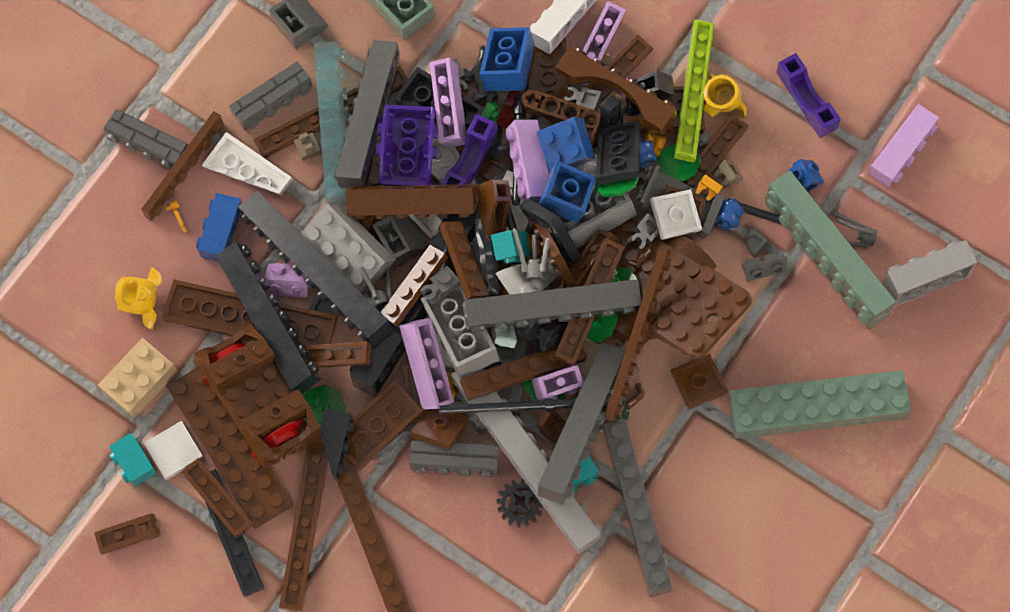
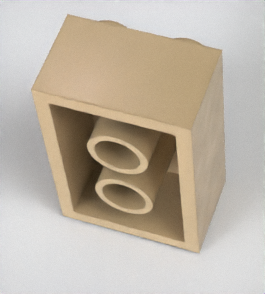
(138, 378)

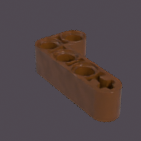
(563, 108)

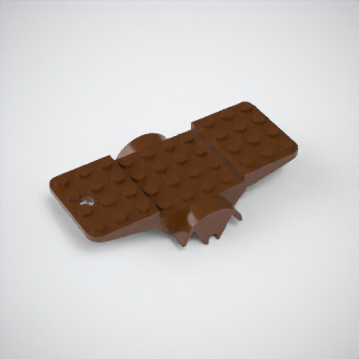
(688, 296)

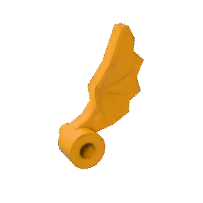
(174, 205)

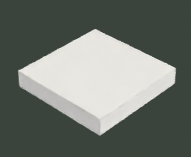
(676, 214)
(173, 450)

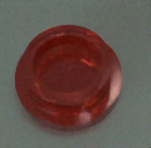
(505, 118)

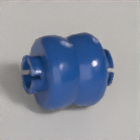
(647, 154)
(729, 214)

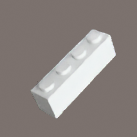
(558, 22)

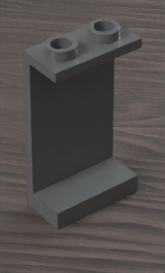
(655, 186)

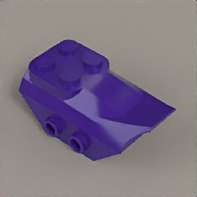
(407, 145)

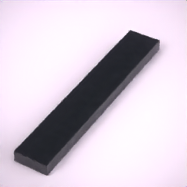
(237, 554)

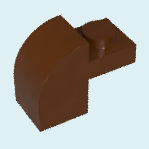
(551, 425)

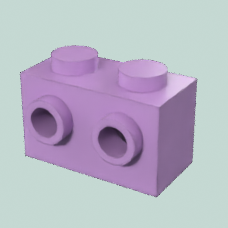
(558, 382)

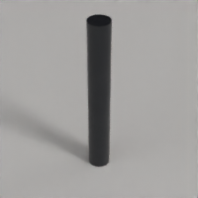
(760, 213)

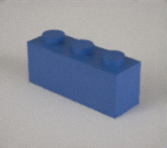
(219, 226)

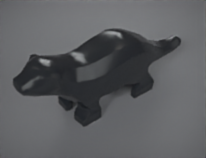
(474, 75)
(486, 260)

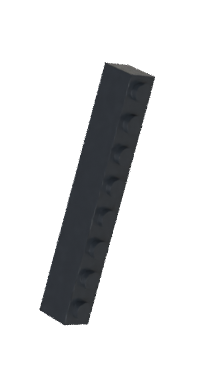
(268, 317)

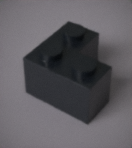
(655, 81)

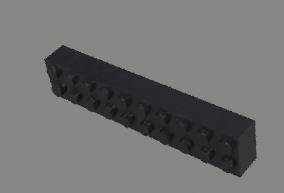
(390, 349)

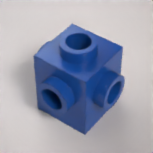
(807, 174)

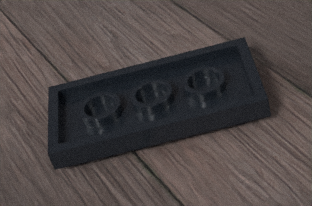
(618, 152)

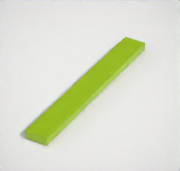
(693, 91)

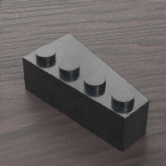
(419, 92)

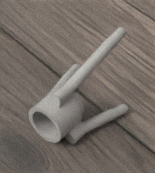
(535, 267)

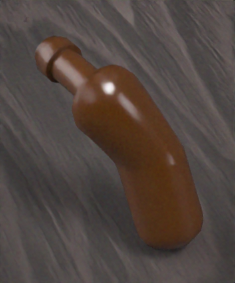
(641, 259)
(636, 398)

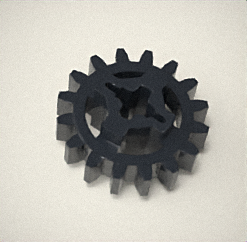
(513, 509)

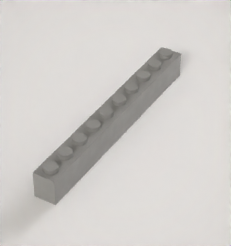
(531, 464)

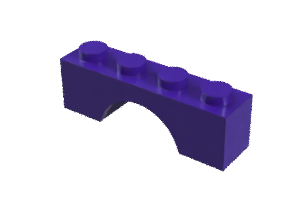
(796, 80)
(478, 140)

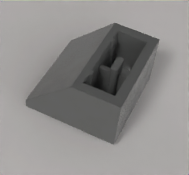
(297, 21)
(400, 238)

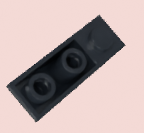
(335, 434)

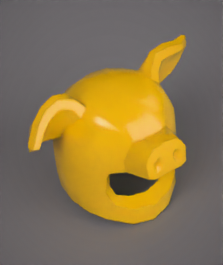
(723, 95)
(139, 296)

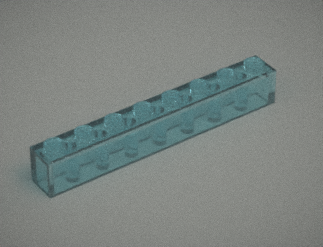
(331, 113)

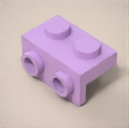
(285, 281)

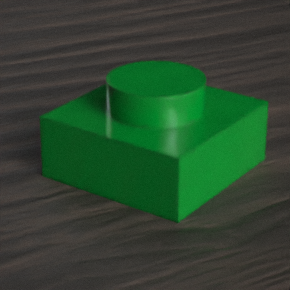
(491, 111)

